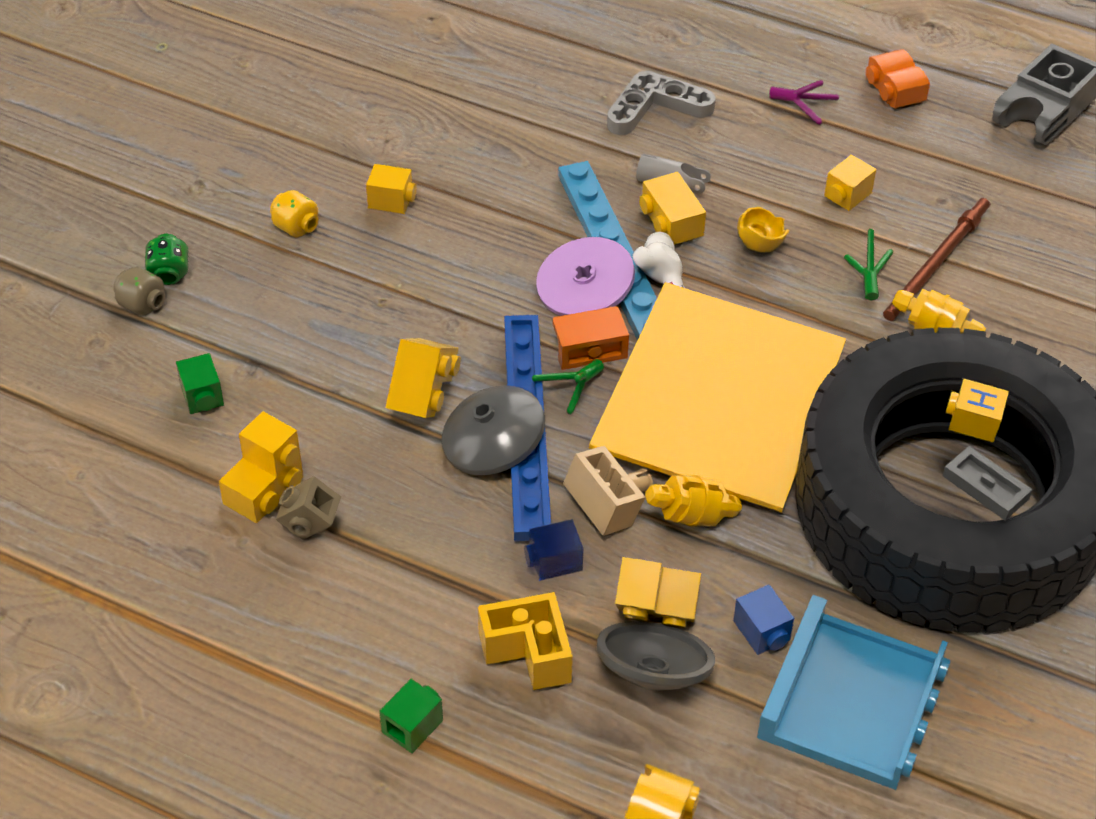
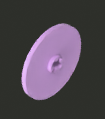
(561, 272)

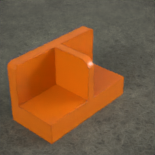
(591, 336)

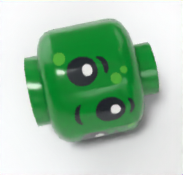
(167, 258)

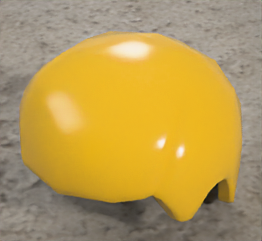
(761, 230)

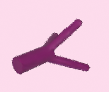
(796, 96)

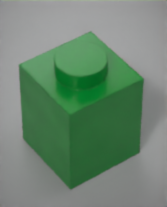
(200, 383)
(411, 715)

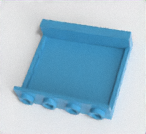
(852, 697)

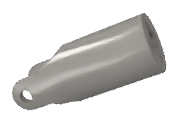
(654, 166)

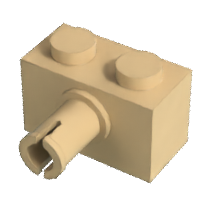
(605, 490)

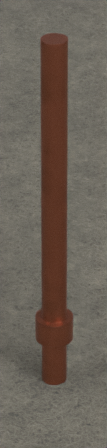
(966, 223)

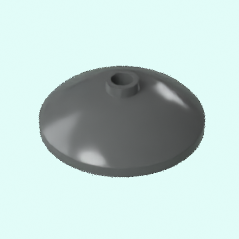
(493, 430)
(655, 655)

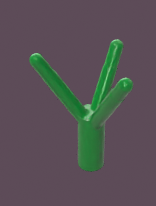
(870, 272)
(580, 378)

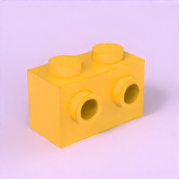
(673, 207)

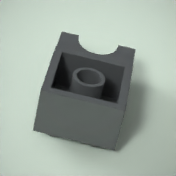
(1049, 93)

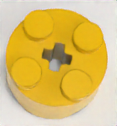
(663, 796)

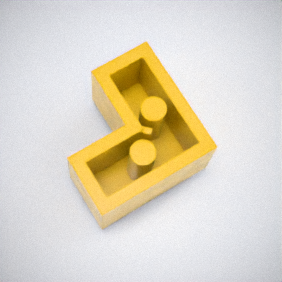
(419, 376)
(267, 468)
(657, 591)
(531, 631)

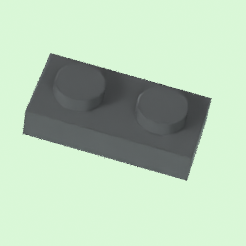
(987, 483)

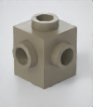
(308, 508)

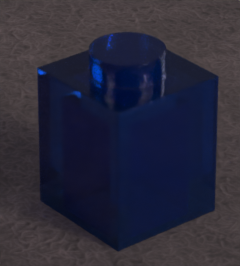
(554, 550)

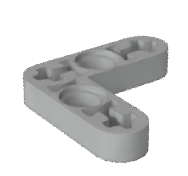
(656, 86)

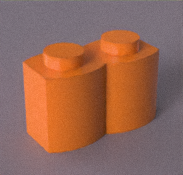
(897, 78)

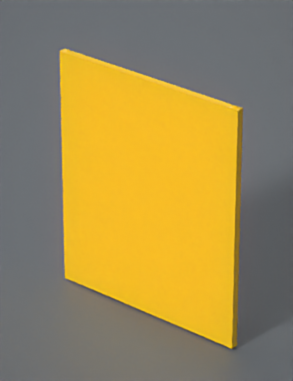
(718, 394)

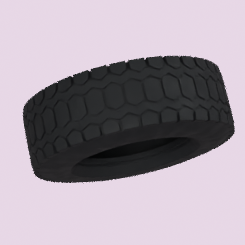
(931, 562)

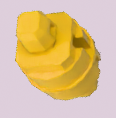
(935, 311)
(693, 500)

